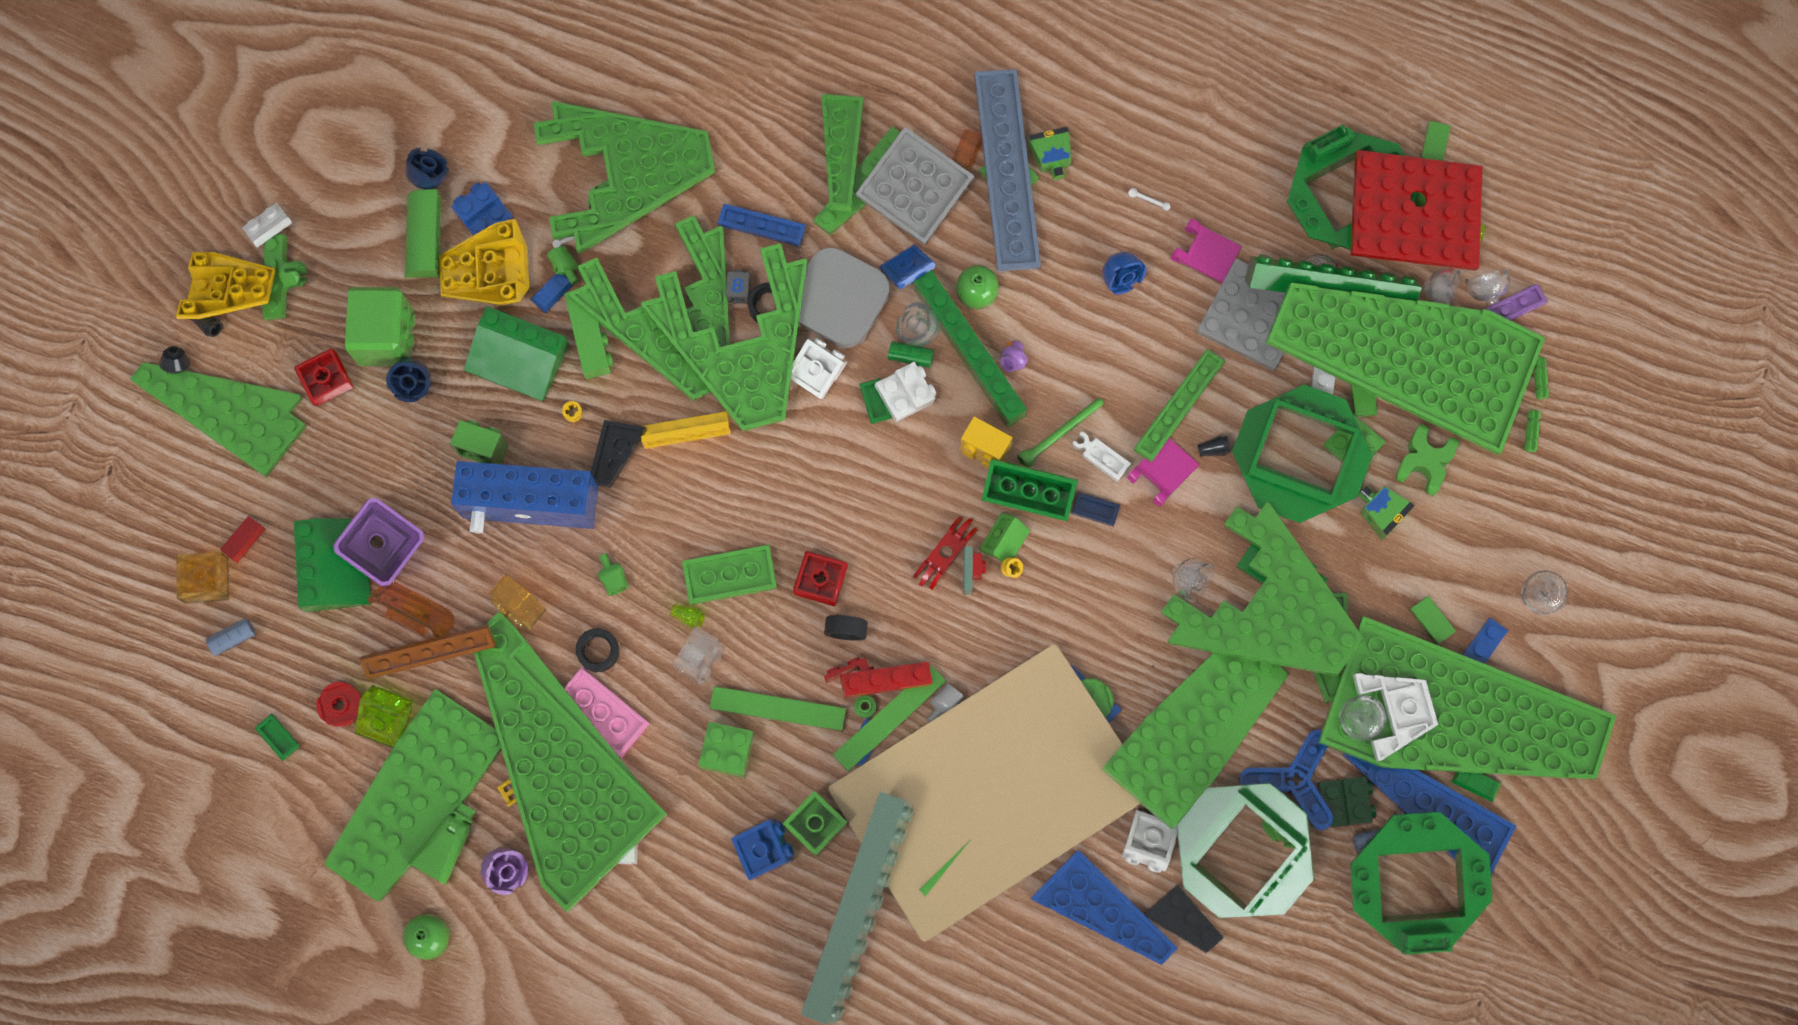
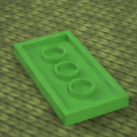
(729, 574)

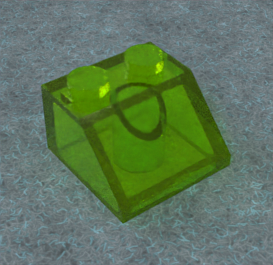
(383, 716)

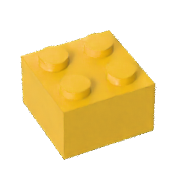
(984, 442)

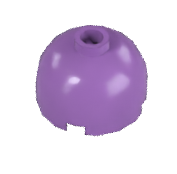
(504, 870)

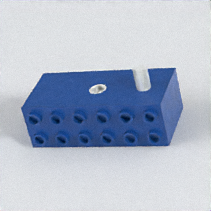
(524, 495)

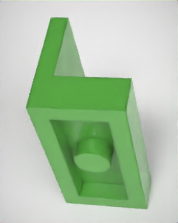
(1005, 537)

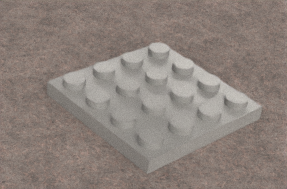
(914, 185)
(1243, 317)

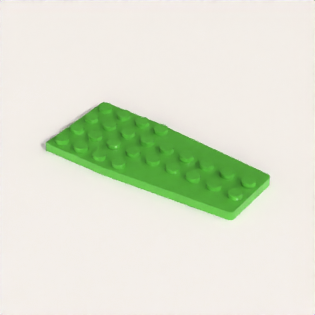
(1193, 734)
(414, 791)

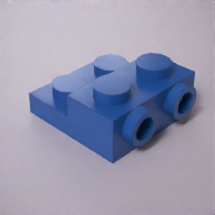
(480, 208)
(763, 848)

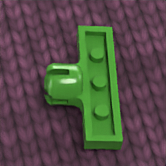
(286, 276)

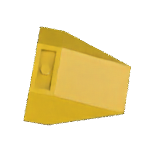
(487, 266)
(224, 285)

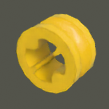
(566, 408)
(1015, 563)

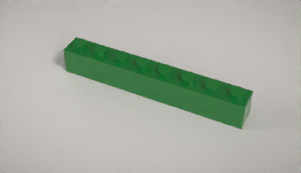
(1278, 274)
(970, 349)

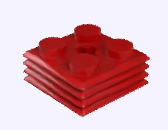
(311, 373)
(811, 567)

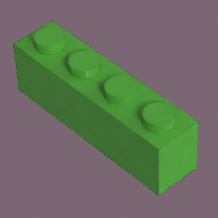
(589, 342)

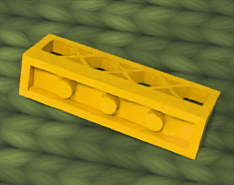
(686, 430)

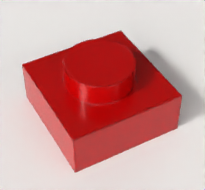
(979, 567)

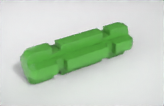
(1541, 378)
(1532, 431)

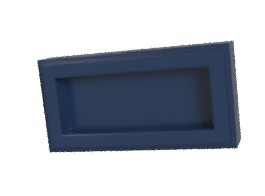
(1095, 509)

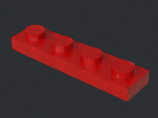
(886, 679)

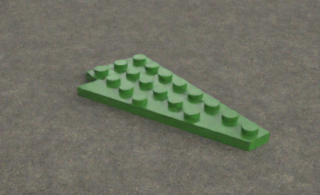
(239, 416)

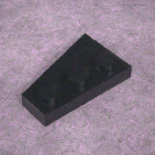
(614, 450)
(1184, 919)

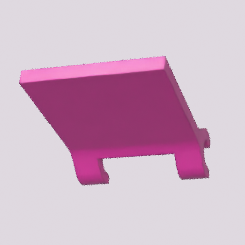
(1208, 252)
(1166, 471)

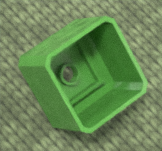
(378, 326)

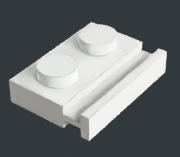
(266, 225)

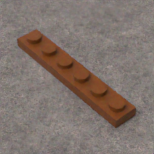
(427, 651)

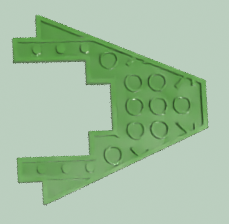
(640, 331)
(747, 376)

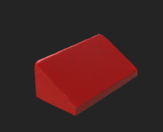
(242, 539)

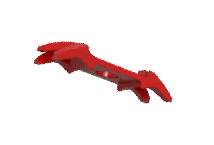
(936, 561)

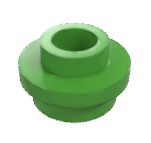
(865, 713)

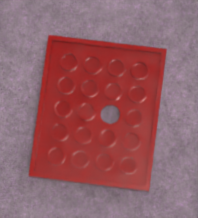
(1394, 229)

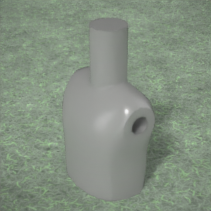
(944, 701)

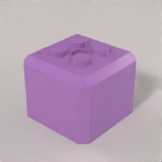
(398, 537)

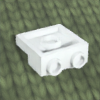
(817, 367)
(906, 391)
(1149, 842)

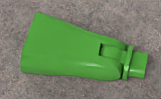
(443, 847)

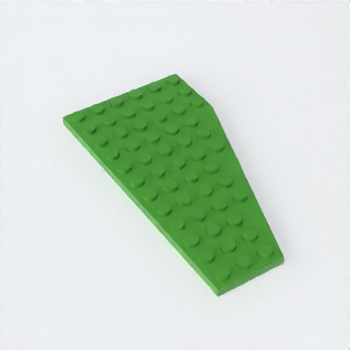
(1423, 356)
(1483, 714)

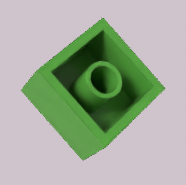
(479, 443)
(726, 750)
(815, 824)

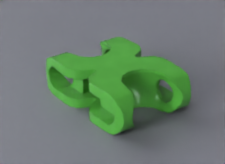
(1426, 460)

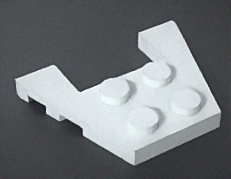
(1407, 708)

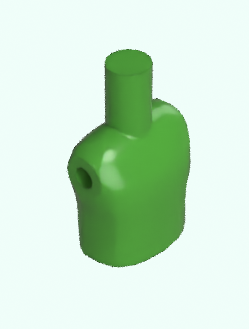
(563, 263)
(612, 576)

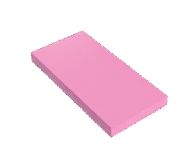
(606, 711)

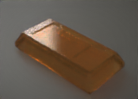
(967, 149)

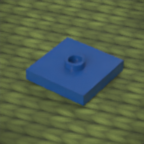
(907, 266)

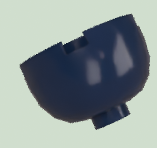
(425, 168)
(409, 379)

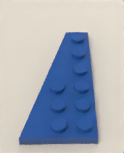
(1096, 903)

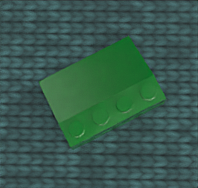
(515, 354)
(322, 576)

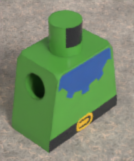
(1051, 151)
(1384, 509)

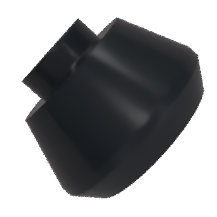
(174, 360)

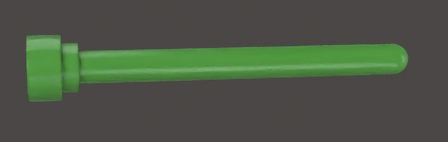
(1028, 457)

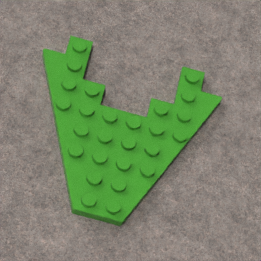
(643, 162)
(1288, 620)

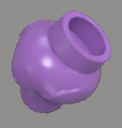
(1013, 356)

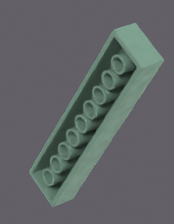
(857, 909)

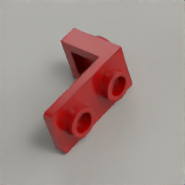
(853, 665)

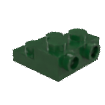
(1348, 801)

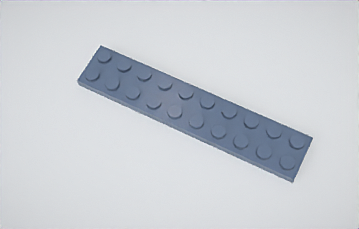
(1007, 170)

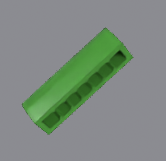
(423, 234)

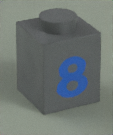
(738, 286)

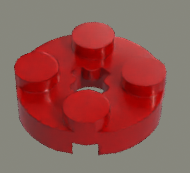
(329, 698)

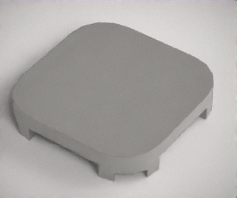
(842, 297)

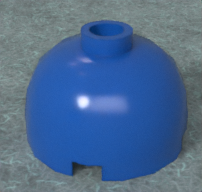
(1123, 271)

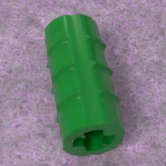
(908, 354)

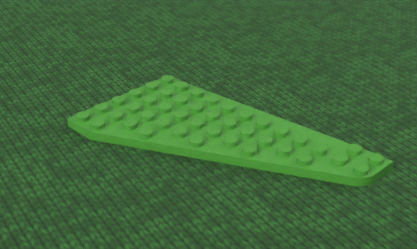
(568, 782)

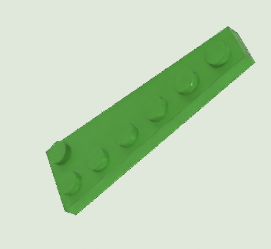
(841, 132)
(832, 220)

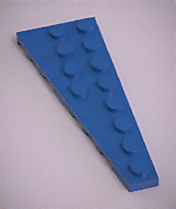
(1420, 793)

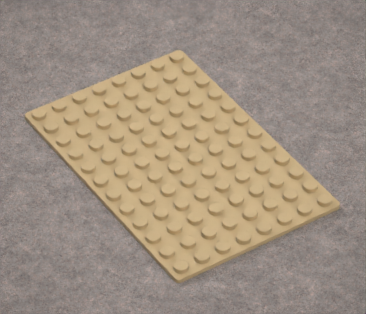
(1001, 768)

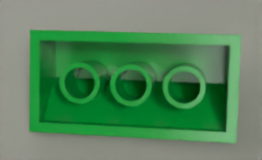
(1029, 489)

